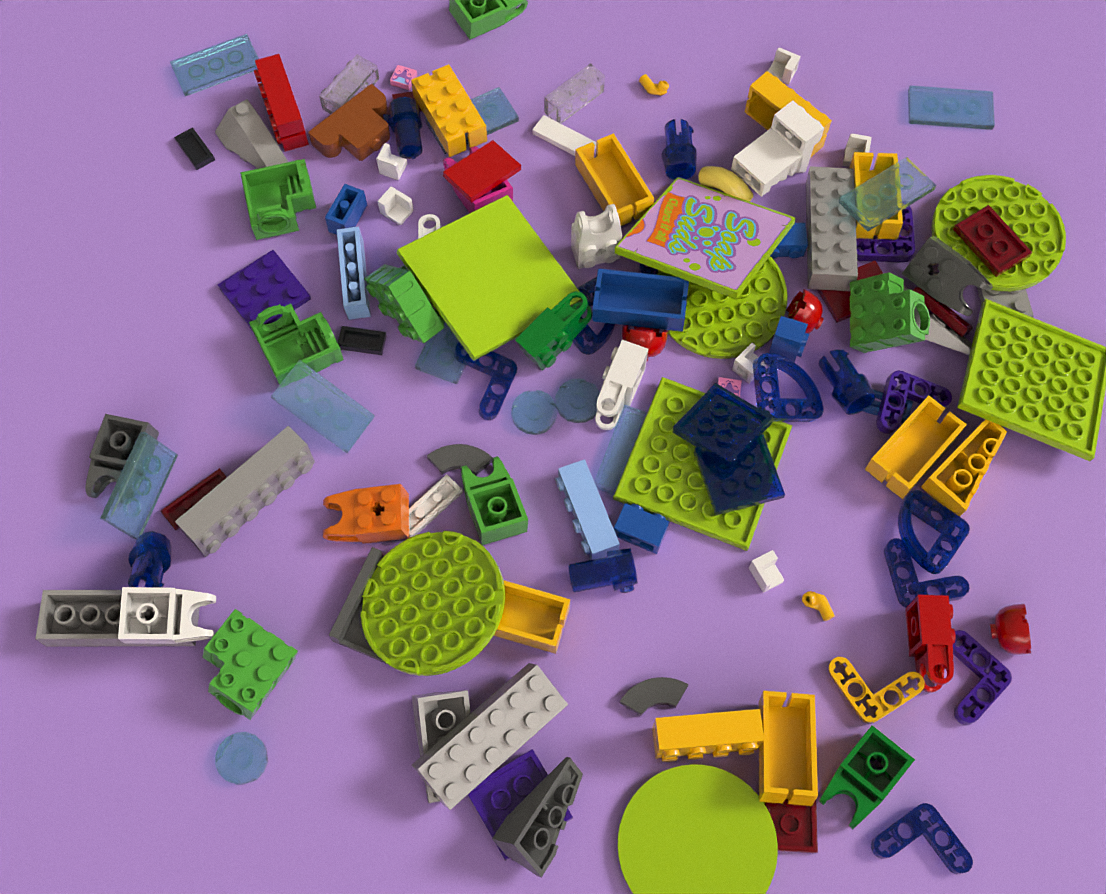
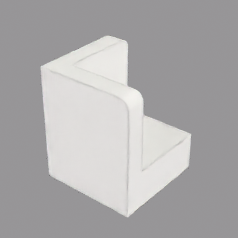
(784, 65)
(855, 143)
(390, 164)
(395, 206)
(744, 363)
(766, 572)

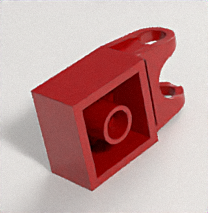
(931, 638)

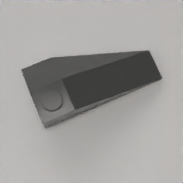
(534, 825)

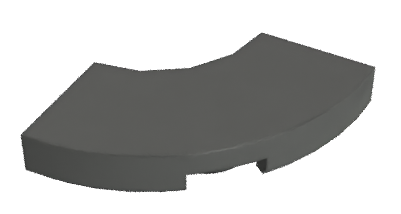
(457, 455)
(654, 692)

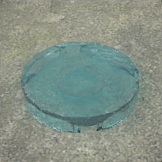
(577, 400)
(534, 412)
(241, 758)

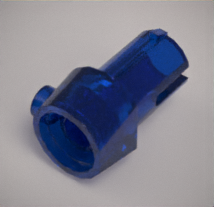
(406, 123)
(680, 154)
(850, 388)
(149, 559)
(615, 570)

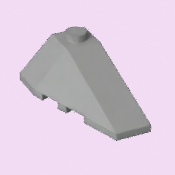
(249, 137)
(942, 335)
(435, 717)

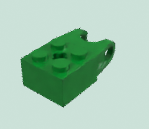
(554, 330)
(861, 781)

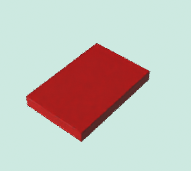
(482, 171)

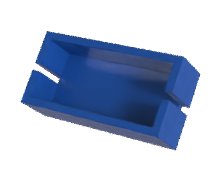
(640, 300)

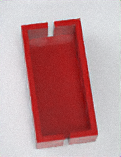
(280, 103)

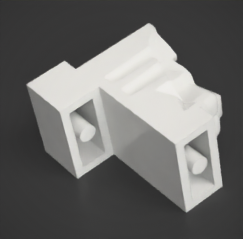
(780, 150)

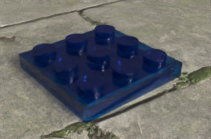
(722, 425)
(745, 484)

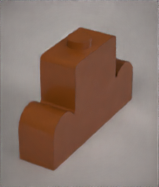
(355, 126)

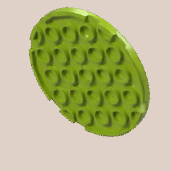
(1021, 209)
(726, 326)
(433, 603)
(697, 835)

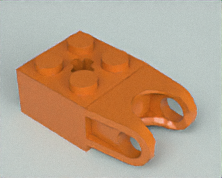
(370, 514)

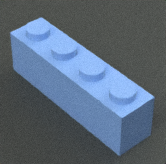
(353, 273)
(587, 509)

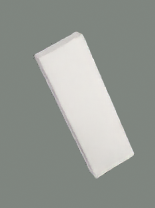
(560, 135)
(432, 504)

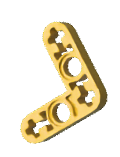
(876, 700)

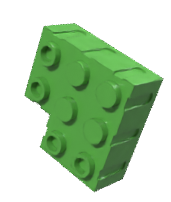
(276, 196)
(405, 301)
(885, 314)
(295, 340)
(248, 662)

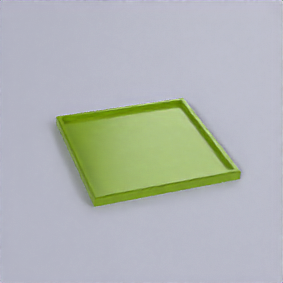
(487, 275)

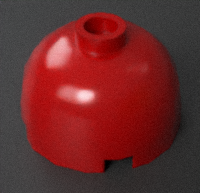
(806, 309)
(647, 338)
(1012, 629)

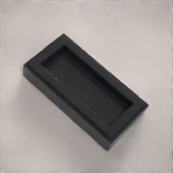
(194, 148)
(362, 340)

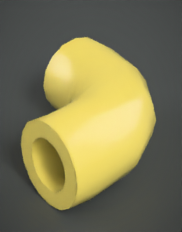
(725, 181)

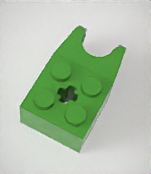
(484, 15)
(494, 504)

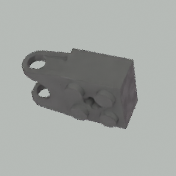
(952, 279)
(112, 449)

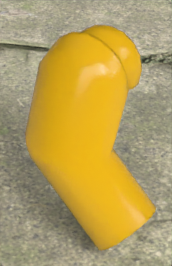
(652, 88)
(818, 602)

